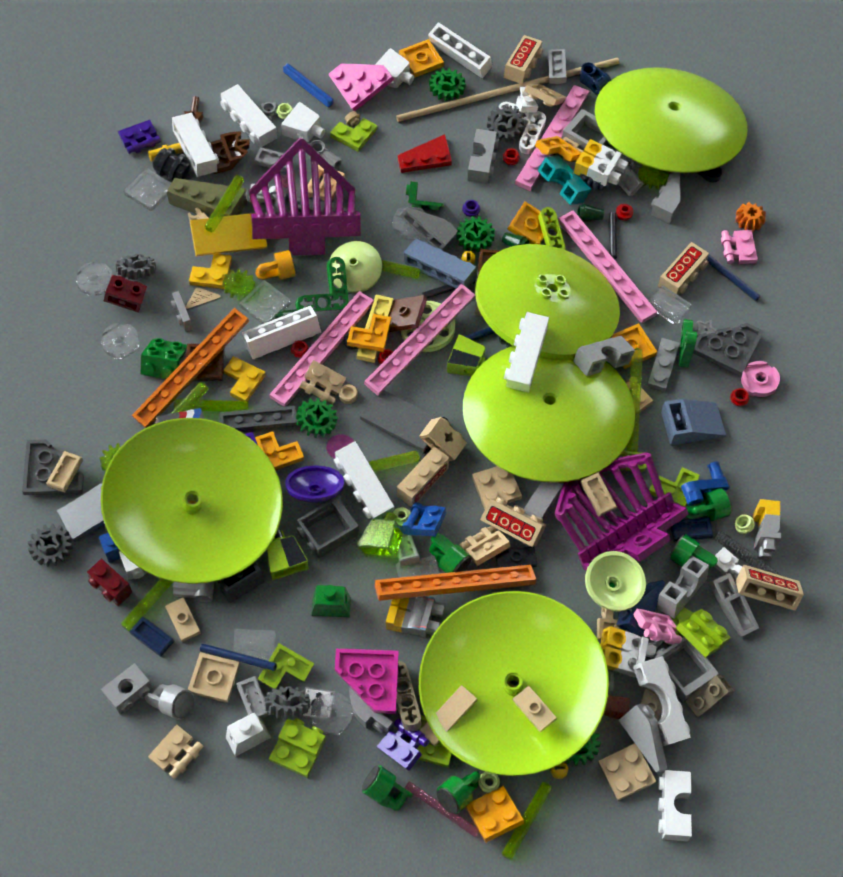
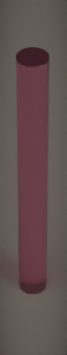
(437, 806)

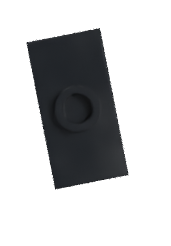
(517, 557)

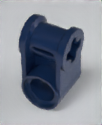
(593, 77)

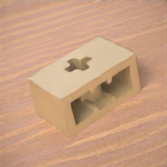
(443, 437)

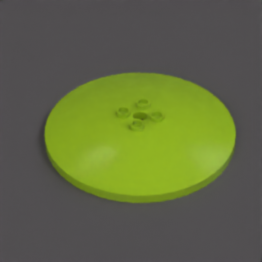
(520, 282)

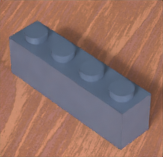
(440, 264)

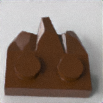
(230, 150)

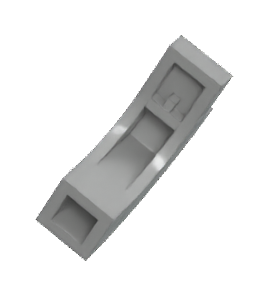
(366, 716)

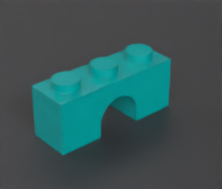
(557, 170)

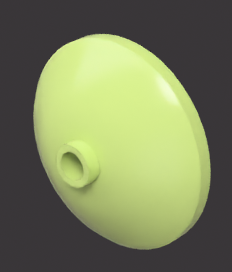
(364, 272)
(623, 573)

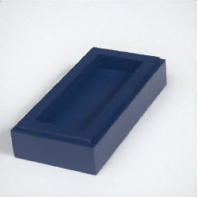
(695, 528)
(151, 636)

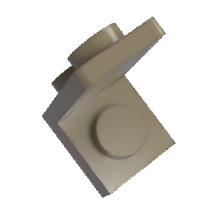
(709, 695)

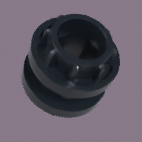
(171, 165)

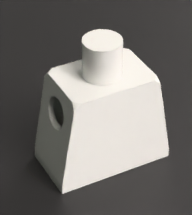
(398, 68)
(302, 123)
(246, 734)

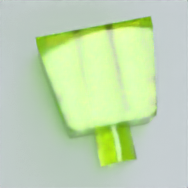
(381, 537)

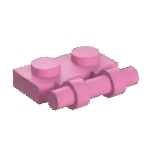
(744, 246)
(657, 626)

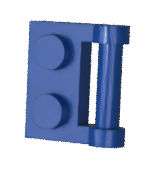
(429, 523)

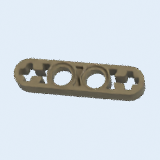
(407, 695)

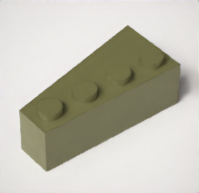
(203, 195)

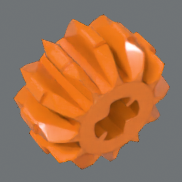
(750, 216)

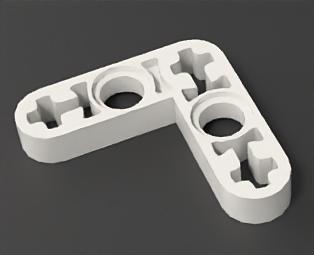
(529, 122)

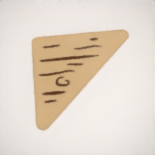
(201, 296)

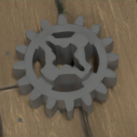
(506, 121)
(135, 266)
(48, 551)
(287, 702)

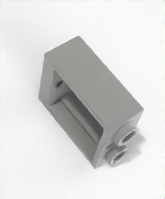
(581, 119)
(702, 662)

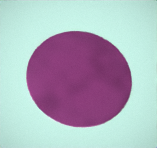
(336, 443)

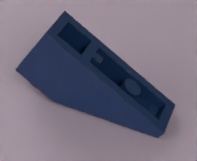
(648, 602)

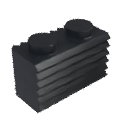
(241, 583)

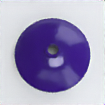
(314, 483)

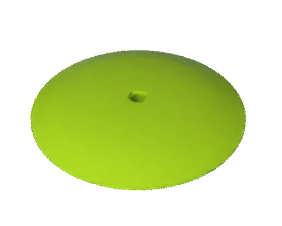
(671, 120)
(542, 442)
(201, 462)
(525, 641)

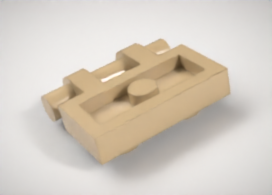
(325, 378)
(485, 544)
(171, 747)

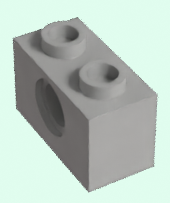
(130, 677)

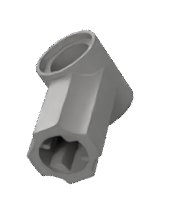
(319, 146)
(201, 592)

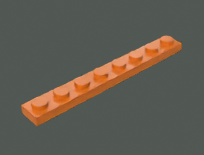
(190, 368)
(454, 582)

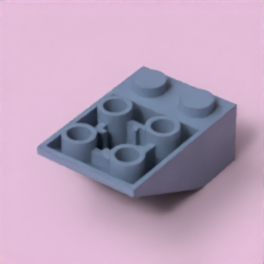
(691, 421)

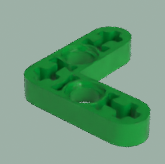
(334, 292)
(687, 343)

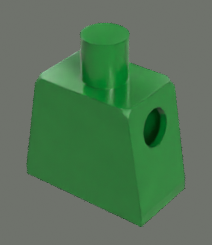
(331, 601)

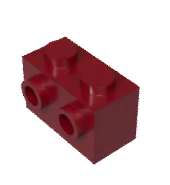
(125, 293)
(111, 584)

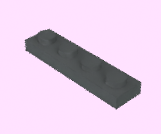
(260, 418)

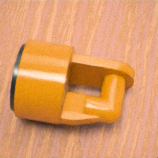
(283, 266)

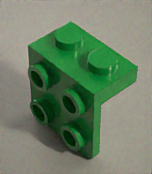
(411, 191)
(161, 358)

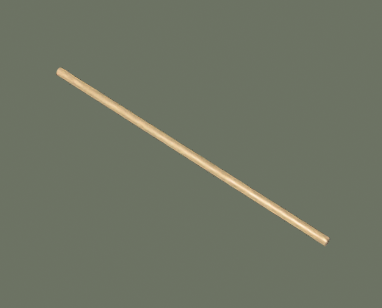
(493, 93)

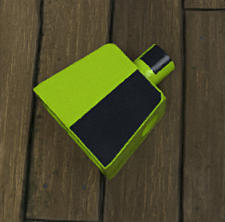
(465, 357)
(285, 556)

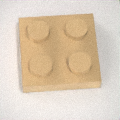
(544, 93)
(496, 483)
(214, 677)
(627, 771)

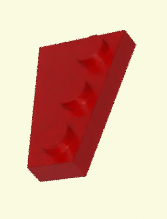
(426, 156)

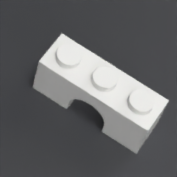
(673, 823)

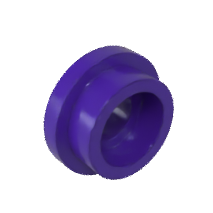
(471, 204)

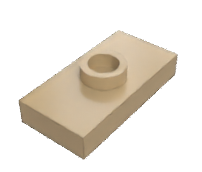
(64, 471)
(598, 494)
(182, 619)
(534, 709)

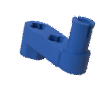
(695, 489)

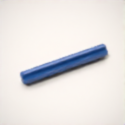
(308, 85)

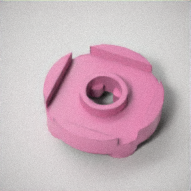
(766, 372)

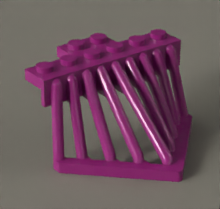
(305, 228)
(635, 536)

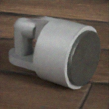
(171, 700)

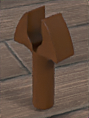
(194, 109)

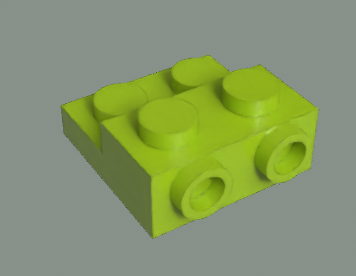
(704, 632)
(298, 747)

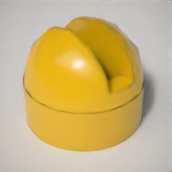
(471, 255)
(560, 773)

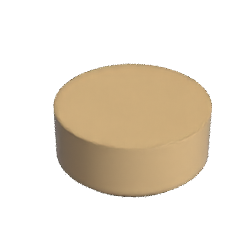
(348, 394)

